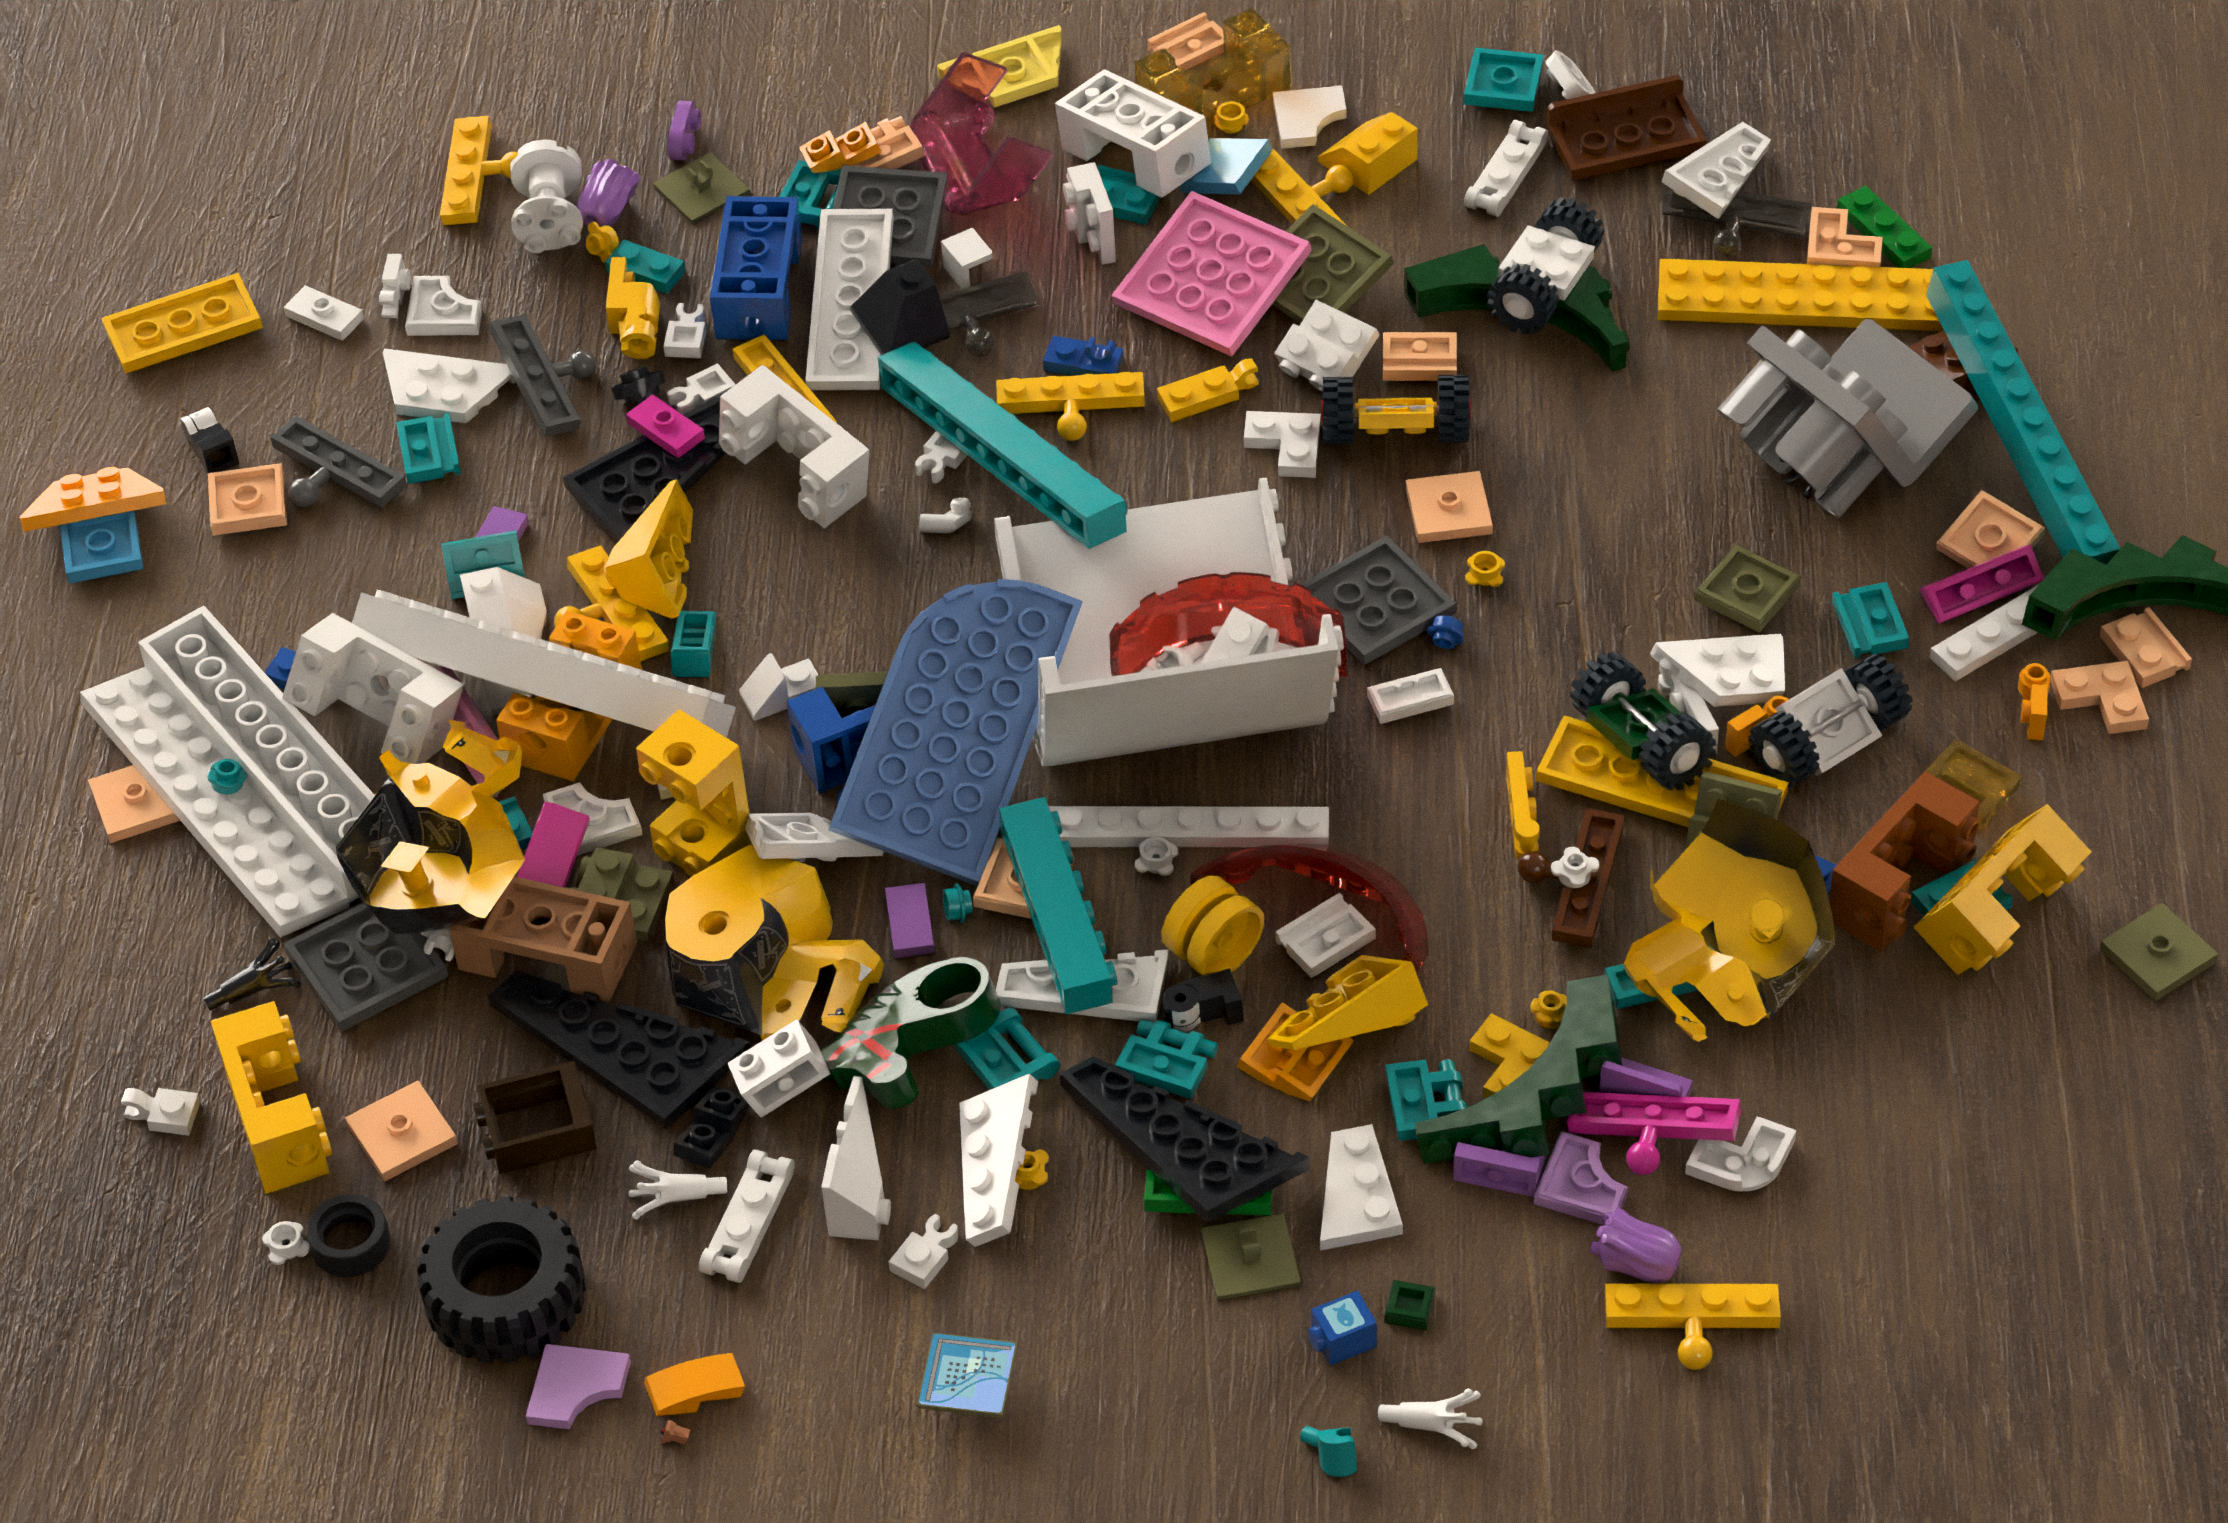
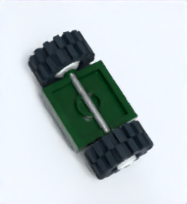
(1642, 722)

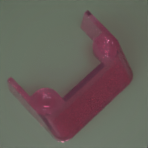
(953, 143)

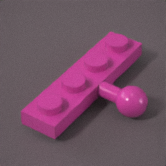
(1656, 1117)

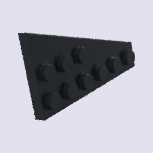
(630, 478)
(622, 1046)
(1184, 1144)

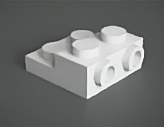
(1090, 210)
(1325, 345)

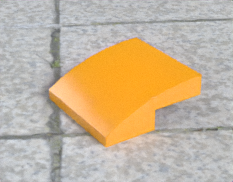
(1288, 1070)

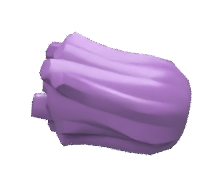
(606, 192)
(1636, 1248)

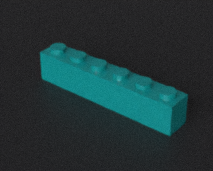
(1056, 905)

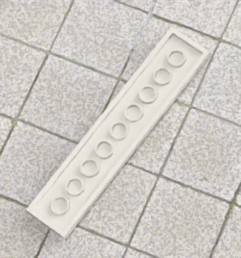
(232, 828)

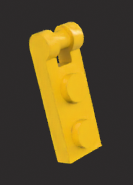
(1522, 809)

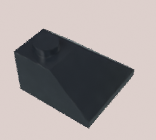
(902, 309)

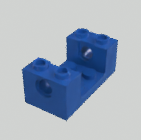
(753, 267)
(823, 739)

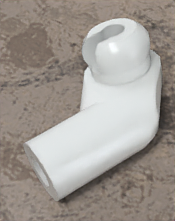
(950, 521)

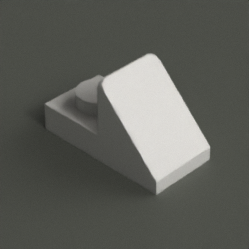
(771, 686)

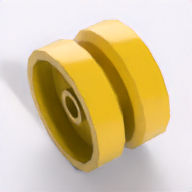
(1212, 926)

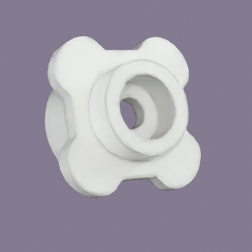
(1156, 856)
(1569, 874)
(284, 1233)

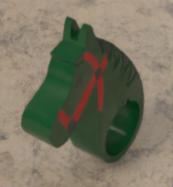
(906, 1022)

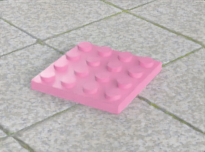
(1211, 273)

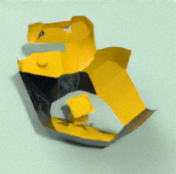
(432, 844)
(1752, 897)
(752, 944)

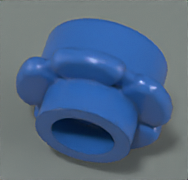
(1446, 632)

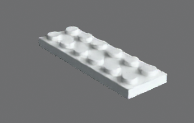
(850, 258)

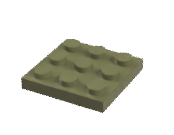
(1336, 269)

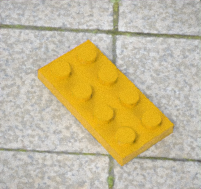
(181, 323)

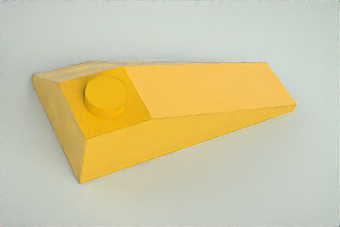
(651, 555)
(1359, 999)

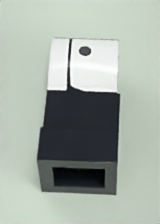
(208, 436)
(1203, 1000)

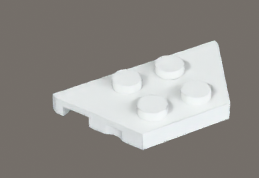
(442, 384)
(1729, 668)
(801, 837)

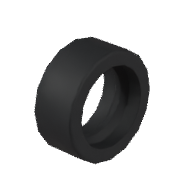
(341, 1210)

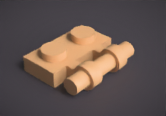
(897, 145)

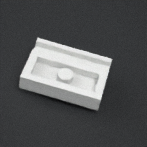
(1325, 935)

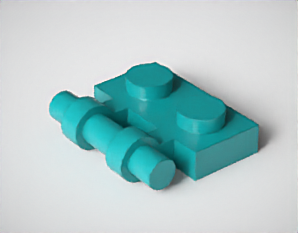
(1163, 1065)
(1412, 1093)

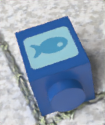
(1342, 1328)

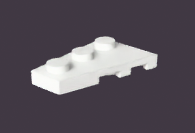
(1357, 1192)

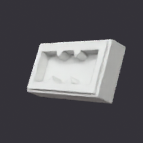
(323, 313)
(1410, 695)

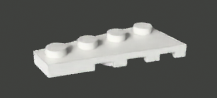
(1718, 169)
(1134, 998)
(991, 1155)

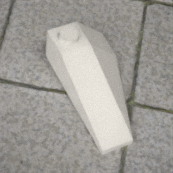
(509, 603)
(852, 1175)

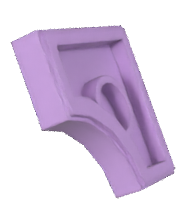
(1577, 1182)
(573, 1380)

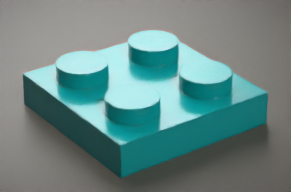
(1503, 79)

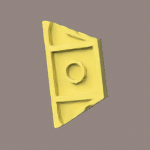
(1030, 65)

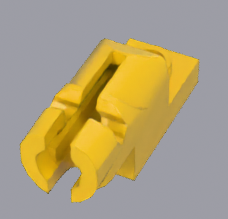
(632, 311)

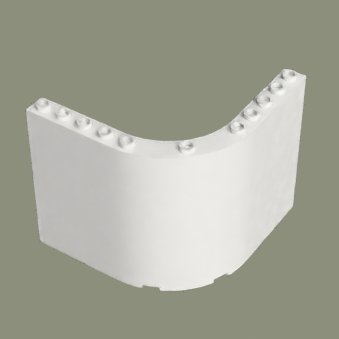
(1100, 715)

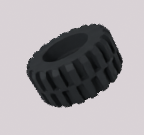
(511, 1322)

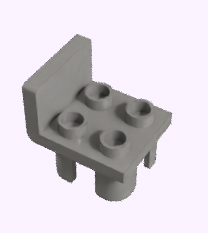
(1846, 413)

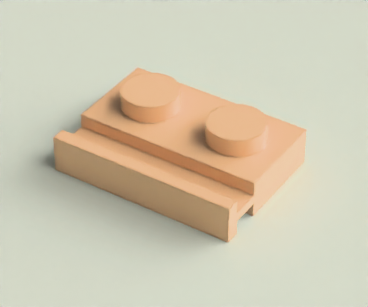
(1190, 41)
(1419, 355)
(2146, 646)

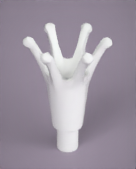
(673, 1187)
(1433, 1416)

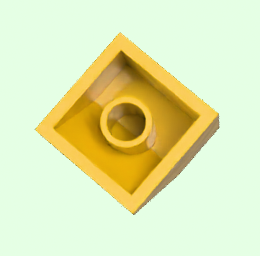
(1375, 151)

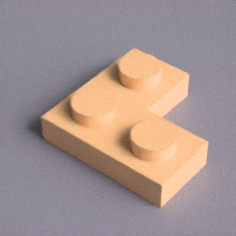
(1833, 246)
(2104, 685)

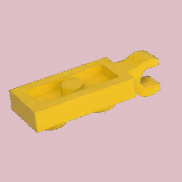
(1206, 390)

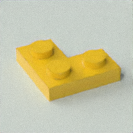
(1509, 1048)

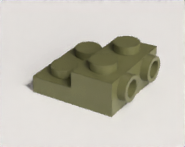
(1732, 790)
(618, 877)

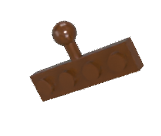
(1582, 906)

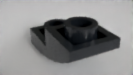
(713, 1127)

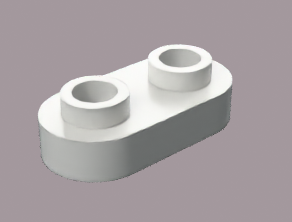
(1568, 75)

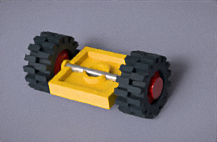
(1388, 413)

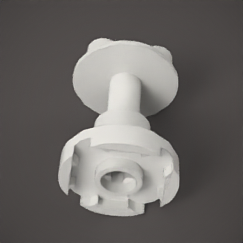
(546, 177)

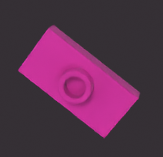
(665, 426)

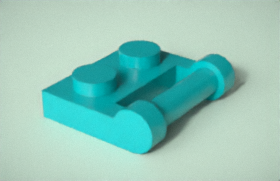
(810, 189)
(996, 1060)

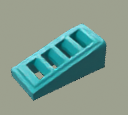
(693, 647)

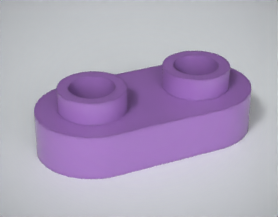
(681, 133)

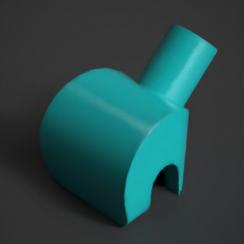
(1335, 1449)

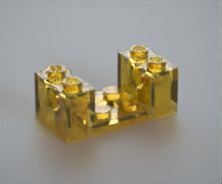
(1248, 71)

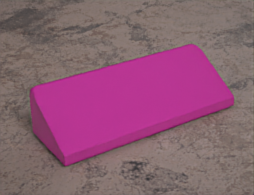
(1982, 583)
(554, 845)

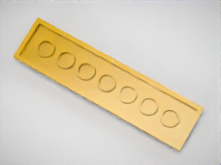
(1795, 294)

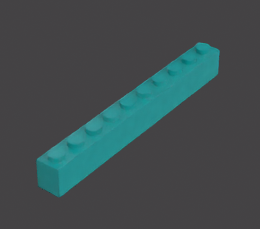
(2019, 413)
(1003, 445)

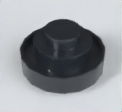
(638, 385)

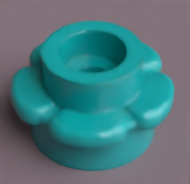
(226, 776)
(957, 903)

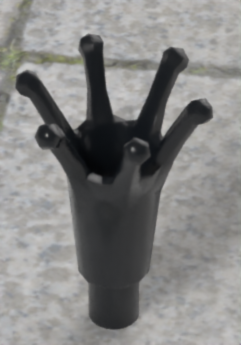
(252, 979)

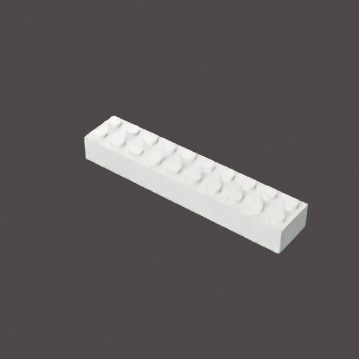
(536, 665)
(265, 734)

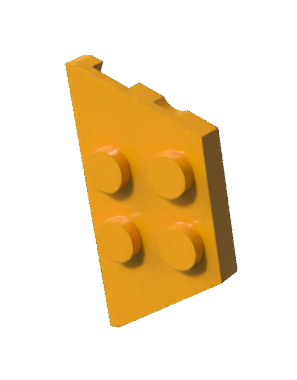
(91, 497)

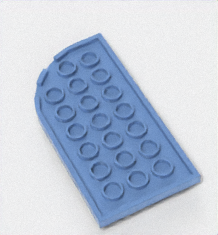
(954, 725)

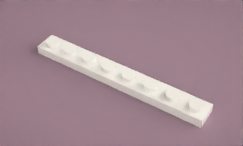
(1193, 825)

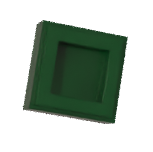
(1409, 1305)

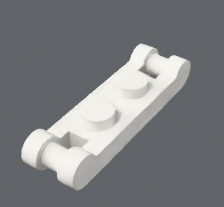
(1506, 168)
(747, 1217)

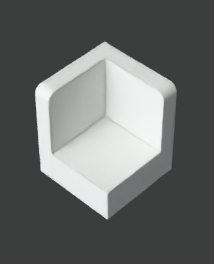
(962, 253)

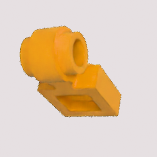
(2034, 687)
(1739, 727)

